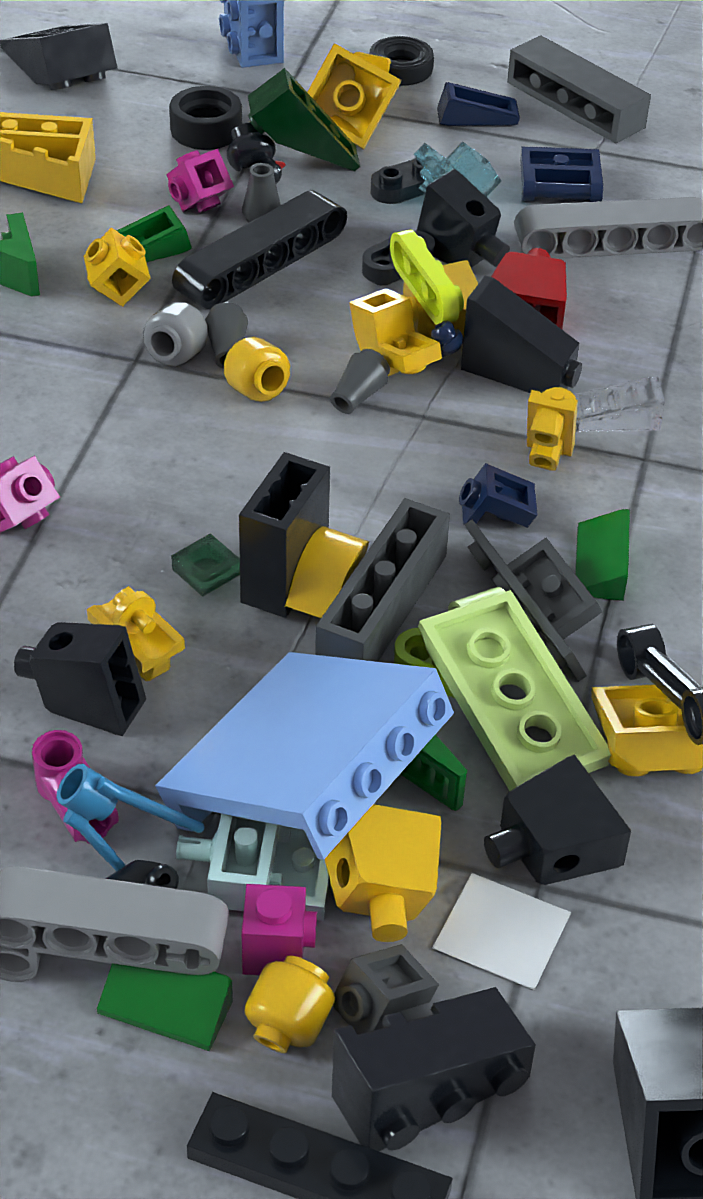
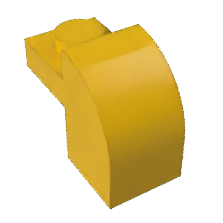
(387, 326)
(324, 570)

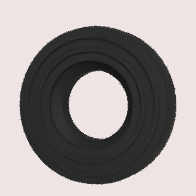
(407, 48)

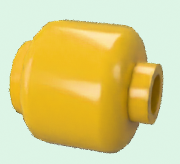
(257, 369)
(289, 1004)

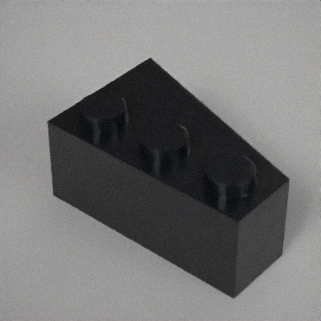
(428, 1067)

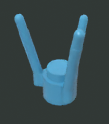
(95, 797)

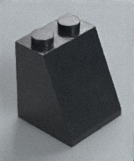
(662, 1099)

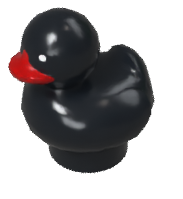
(252, 147)

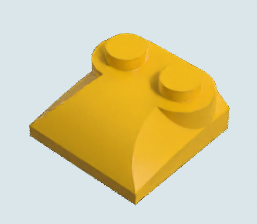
(353, 93)
(645, 731)

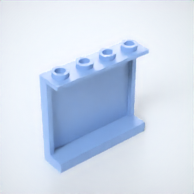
(311, 745)

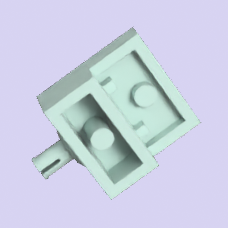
(261, 854)

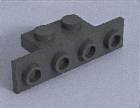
(546, 590)

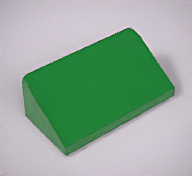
(604, 554)
(168, 1002)

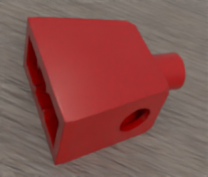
(536, 280)

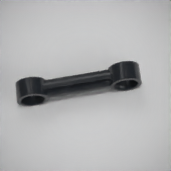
(644, 655)

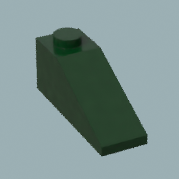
(298, 122)

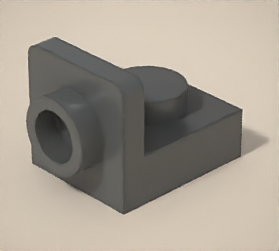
(381, 986)

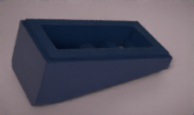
(473, 107)

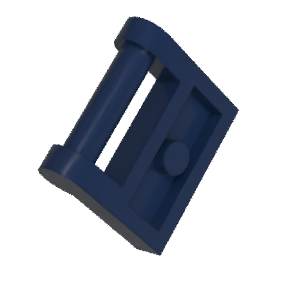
(561, 173)

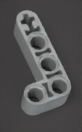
(105, 923)

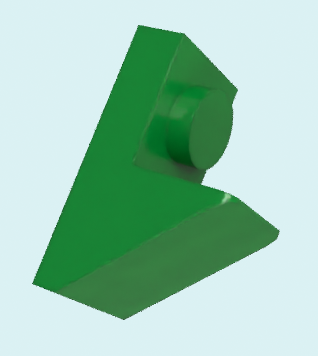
(17, 257)

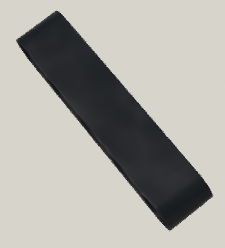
(259, 249)

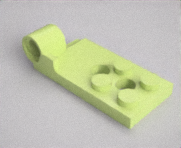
(492, 644)

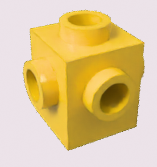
(116, 266)

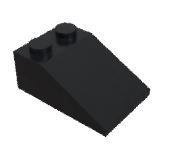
(63, 54)

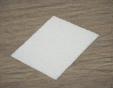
(502, 931)

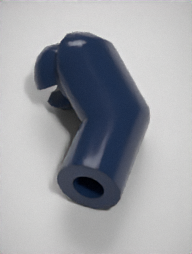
(449, 338)

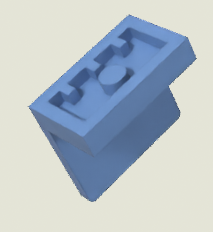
(254, 30)

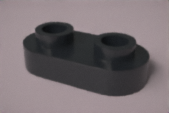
(397, 182)
(378, 263)

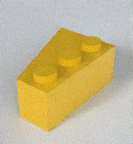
(47, 153)

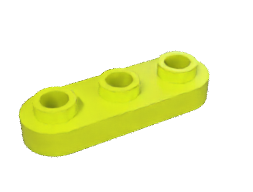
(425, 277)

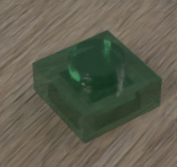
(206, 564)

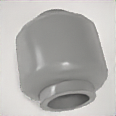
(175, 334)

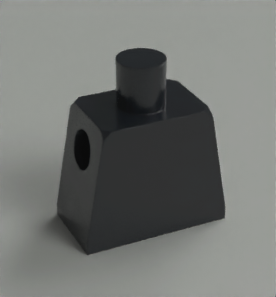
(461, 221)
(86, 674)
(559, 826)

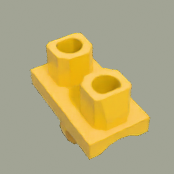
(551, 426)
(149, 634)

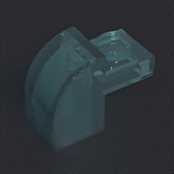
(465, 160)

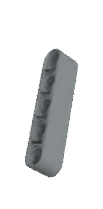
(612, 227)

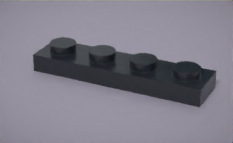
(302, 1158)

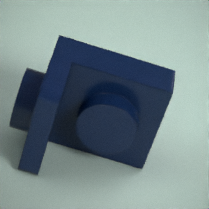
(498, 494)

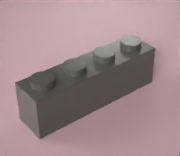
(578, 89)
(385, 584)

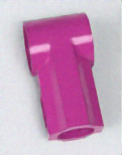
(62, 750)

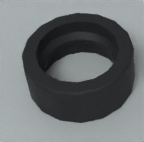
(204, 102)

